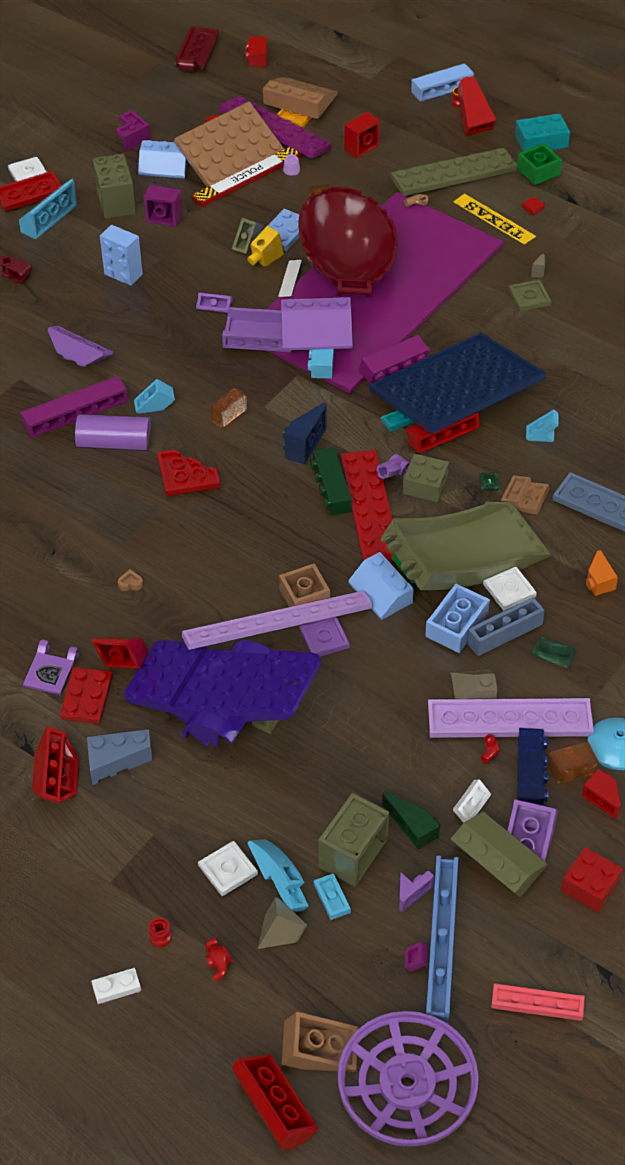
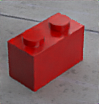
(257, 50)

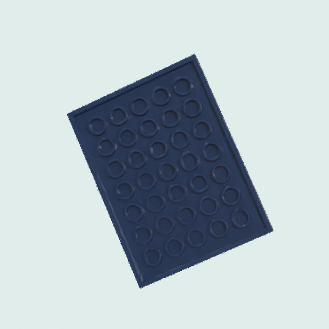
(456, 382)

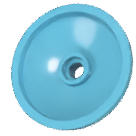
(606, 743)

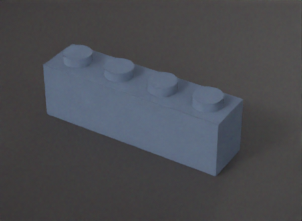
(505, 626)

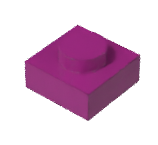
(416, 956)

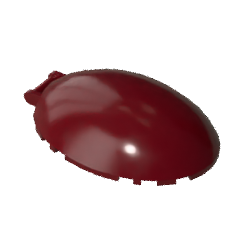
(347, 239)

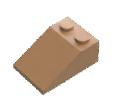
(316, 1043)

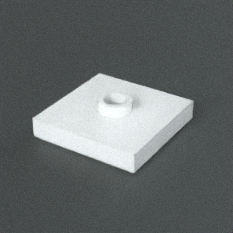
(26, 169)
(509, 588)
(227, 868)

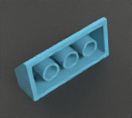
(49, 211)

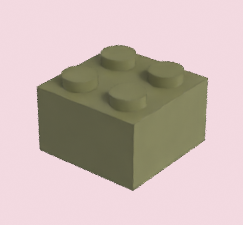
(425, 477)

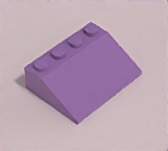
(316, 323)

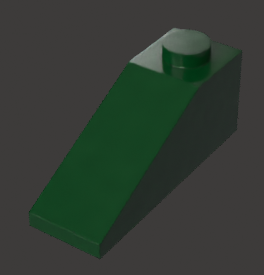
(413, 820)

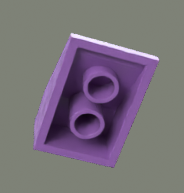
(533, 826)

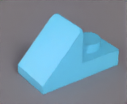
(543, 428)

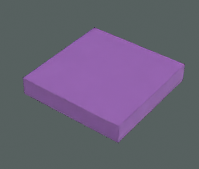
(324, 636)

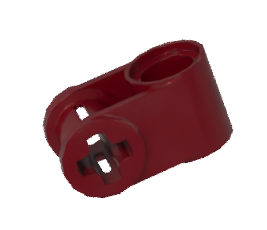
(14, 268)

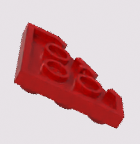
(185, 474)

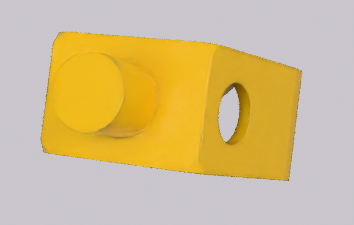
(266, 247)

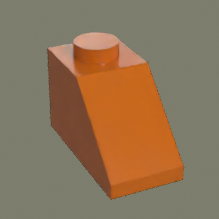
(601, 576)

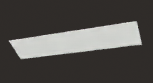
(290, 278)

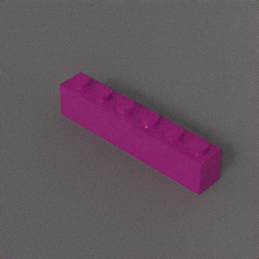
(66, 408)

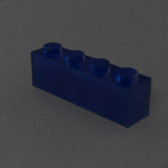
(531, 766)

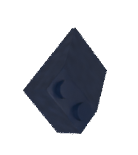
(304, 434)

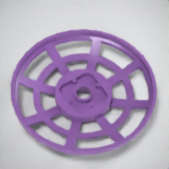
(410, 1066)

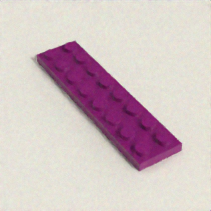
(284, 130)

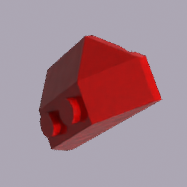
(55, 767)

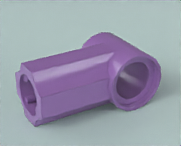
(394, 466)

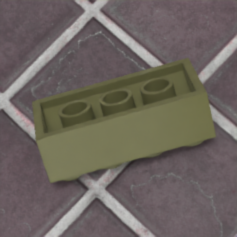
(499, 853)

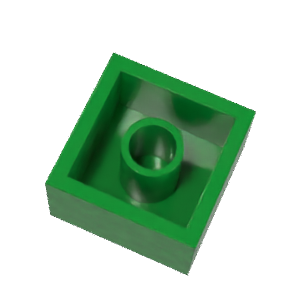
(539, 164)

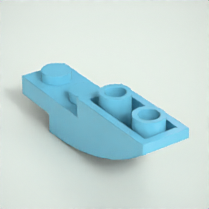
(281, 870)

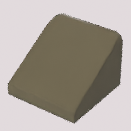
(538, 267)

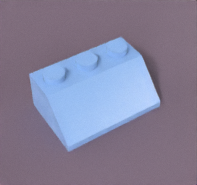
(161, 160)
(383, 585)

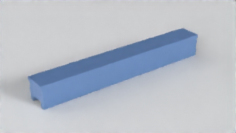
(442, 939)

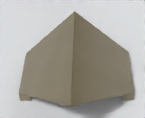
(280, 926)

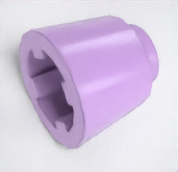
(291, 165)

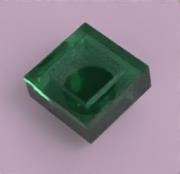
(489, 481)

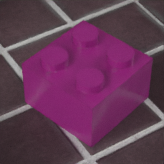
(163, 205)

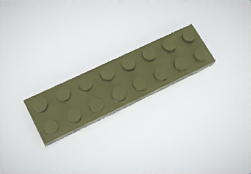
(453, 171)

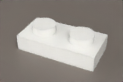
(472, 801)
(116, 985)

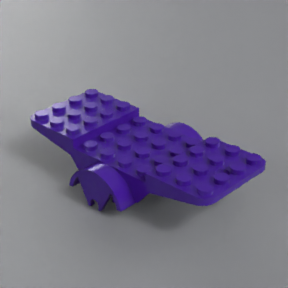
(222, 689)

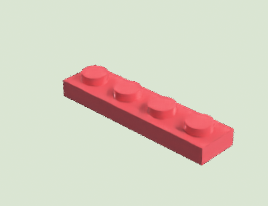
(538, 1002)

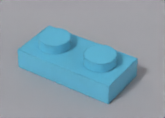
(332, 896)

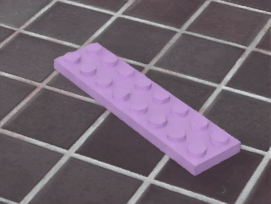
(506, 716)

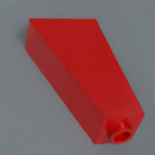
(474, 107)

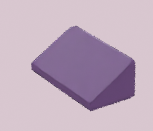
(214, 302)

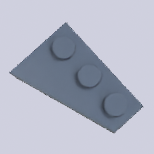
(117, 752)

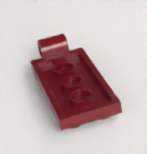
(196, 49)

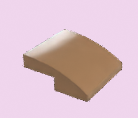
(526, 495)

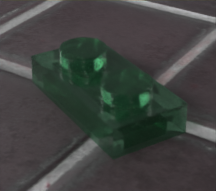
(554, 651)

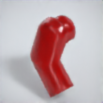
(492, 748)

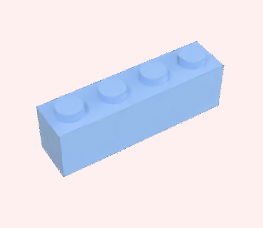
(439, 82)

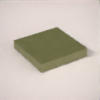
(529, 295)

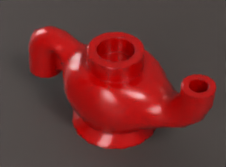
(217, 958)

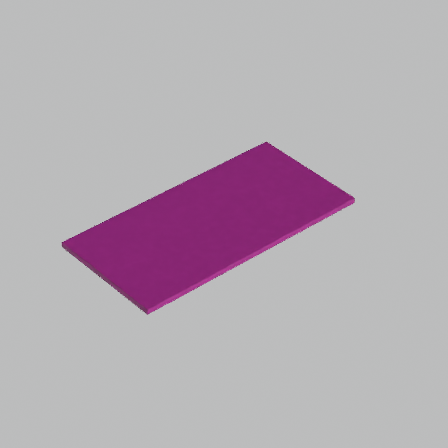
(429, 267)

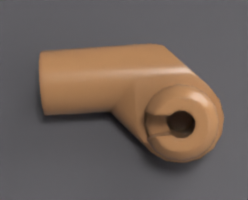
(417, 199)

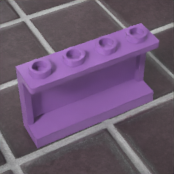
(253, 329)

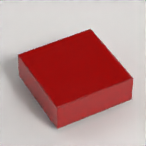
(533, 205)

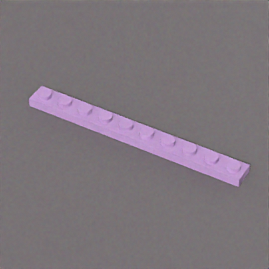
(276, 620)

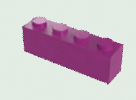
(393, 359)

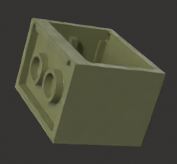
(114, 186)
(353, 839)

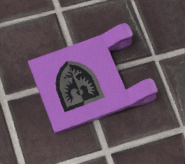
(48, 671)

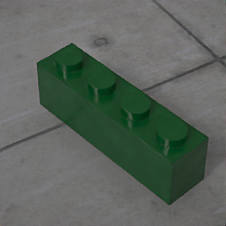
(332, 481)

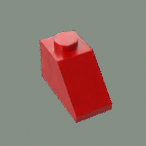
(603, 793)

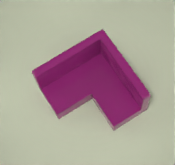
(133, 130)

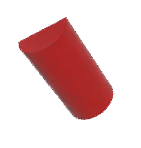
(275, 1100)

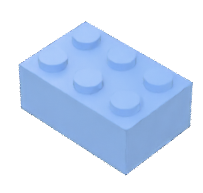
(121, 255)
(454, 617)

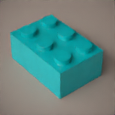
(542, 129)

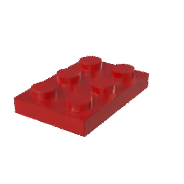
(86, 695)

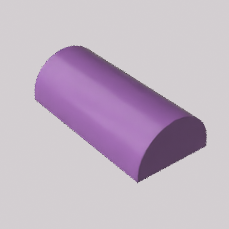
(112, 431)

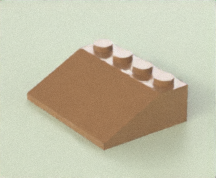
(297, 96)

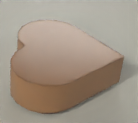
(129, 581)

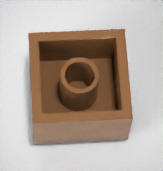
(303, 586)

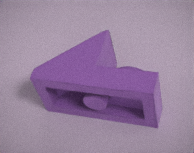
(411, 892)

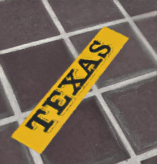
(494, 219)

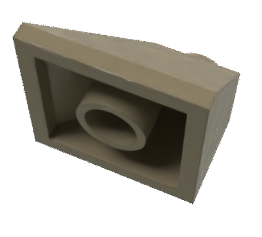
(474, 684)

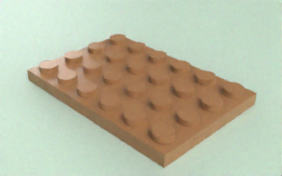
(228, 144)

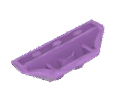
(76, 347)

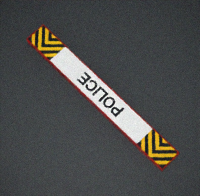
(243, 177)

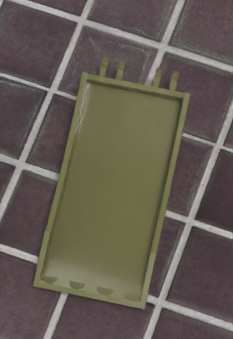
(464, 545)

